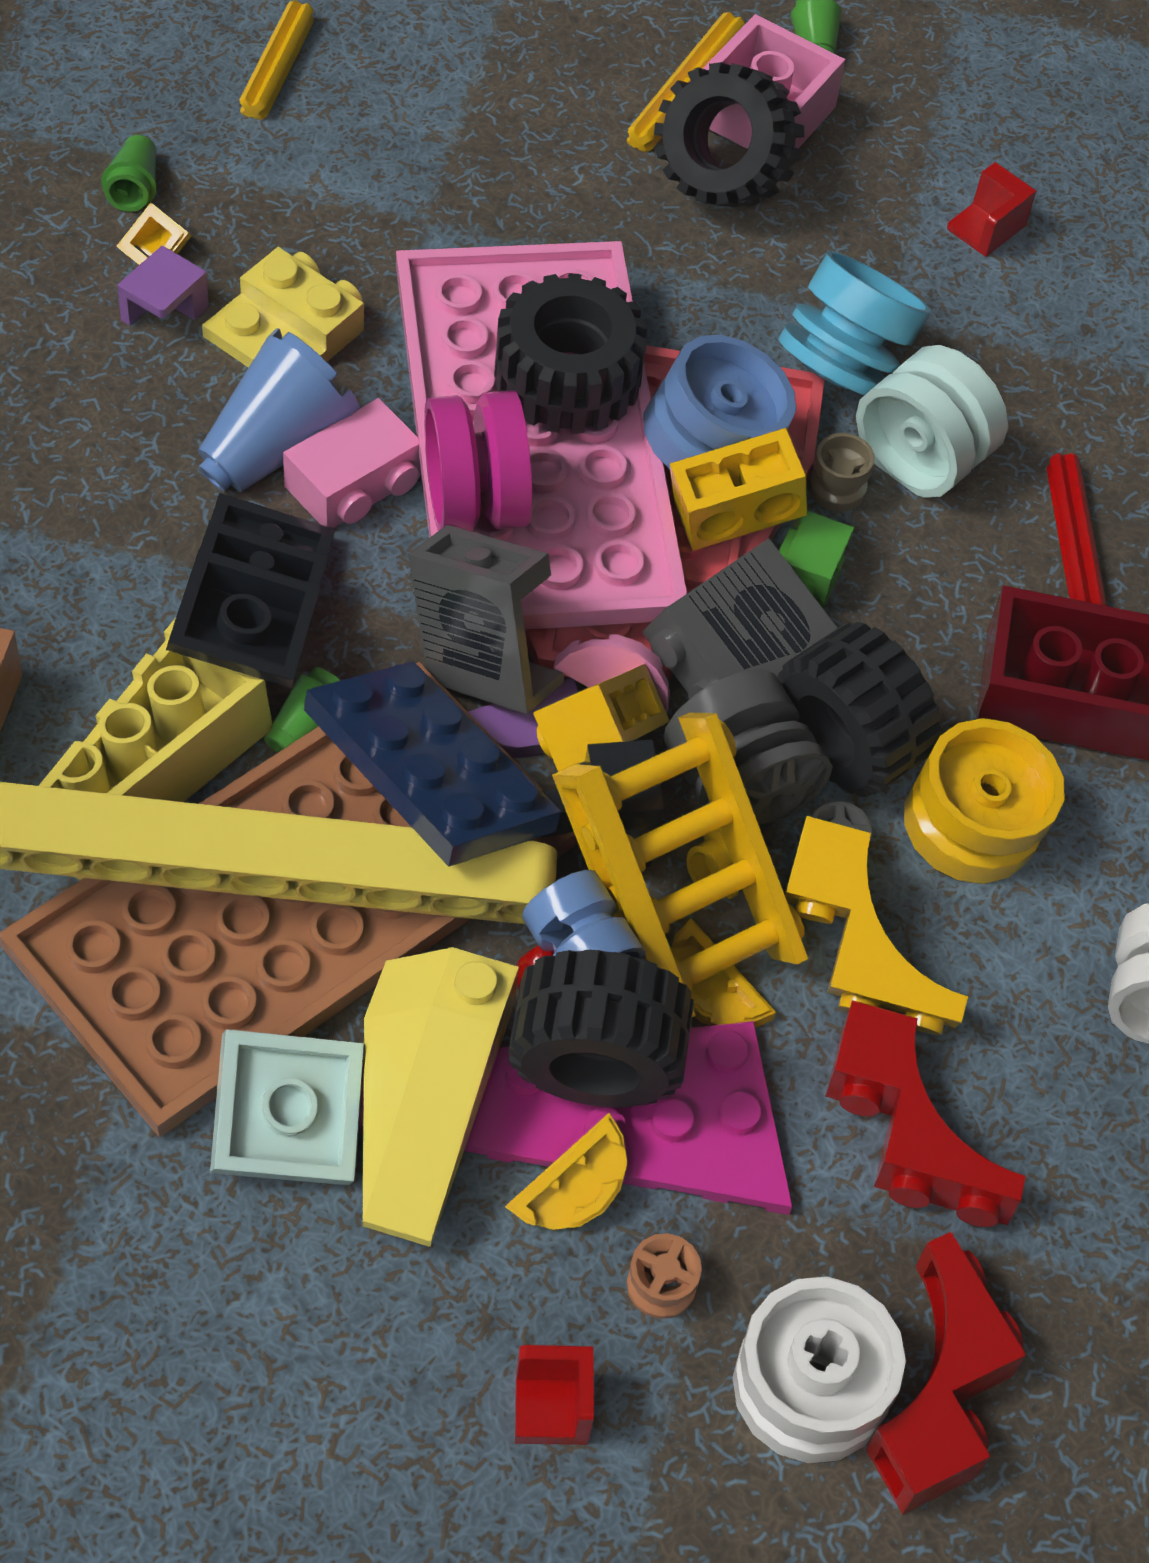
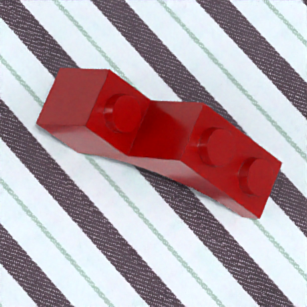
(920, 1154)
(934, 1440)

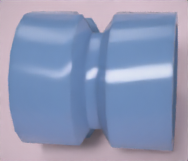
(578, 916)

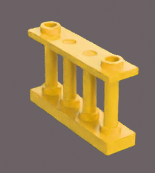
(618, 858)

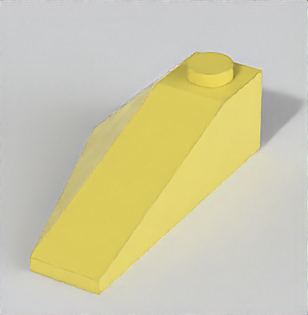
(425, 1073)

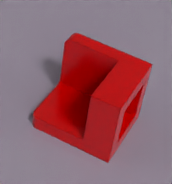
(997, 212)
(554, 1394)

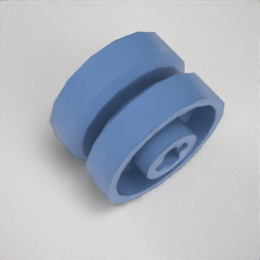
(715, 398)

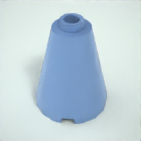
(274, 407)

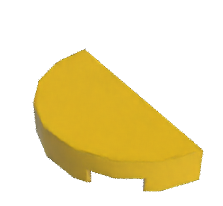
(725, 995)
(578, 1182)

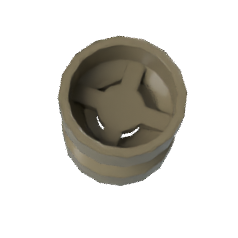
(841, 472)

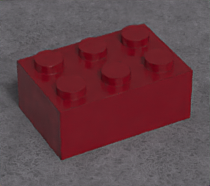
(1068, 671)

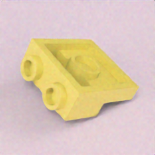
(289, 296)

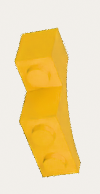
(833, 881)

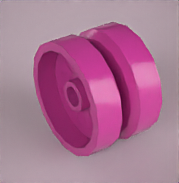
(478, 461)

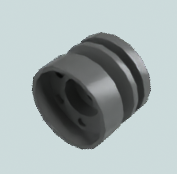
(774, 751)

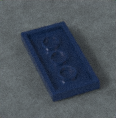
(432, 762)

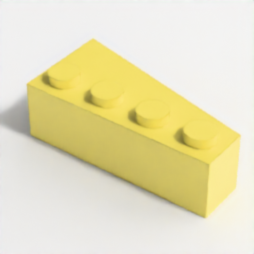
(167, 730)

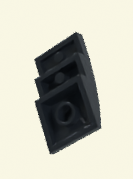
(252, 590)

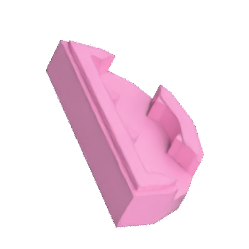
(606, 658)

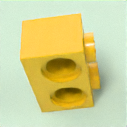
(739, 489)
(603, 713)

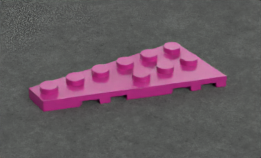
(701, 1141)

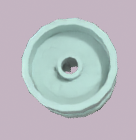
(933, 420)

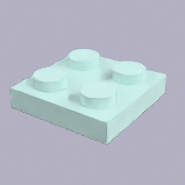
(287, 1108)

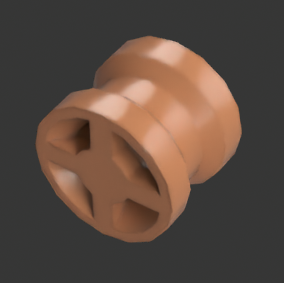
(667, 1260)

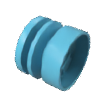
(848, 335)

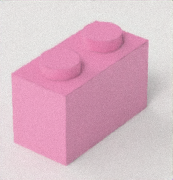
(353, 465)

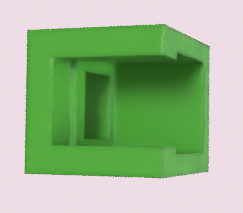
(816, 552)

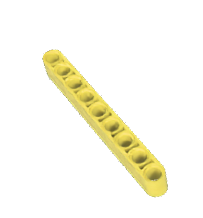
(261, 854)

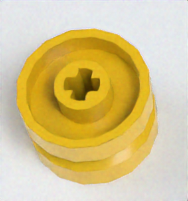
(983, 801)

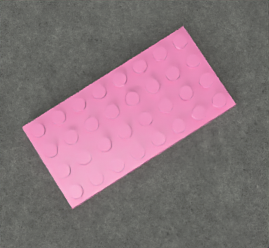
(594, 493)

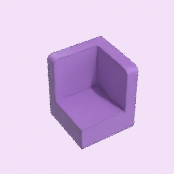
(161, 285)

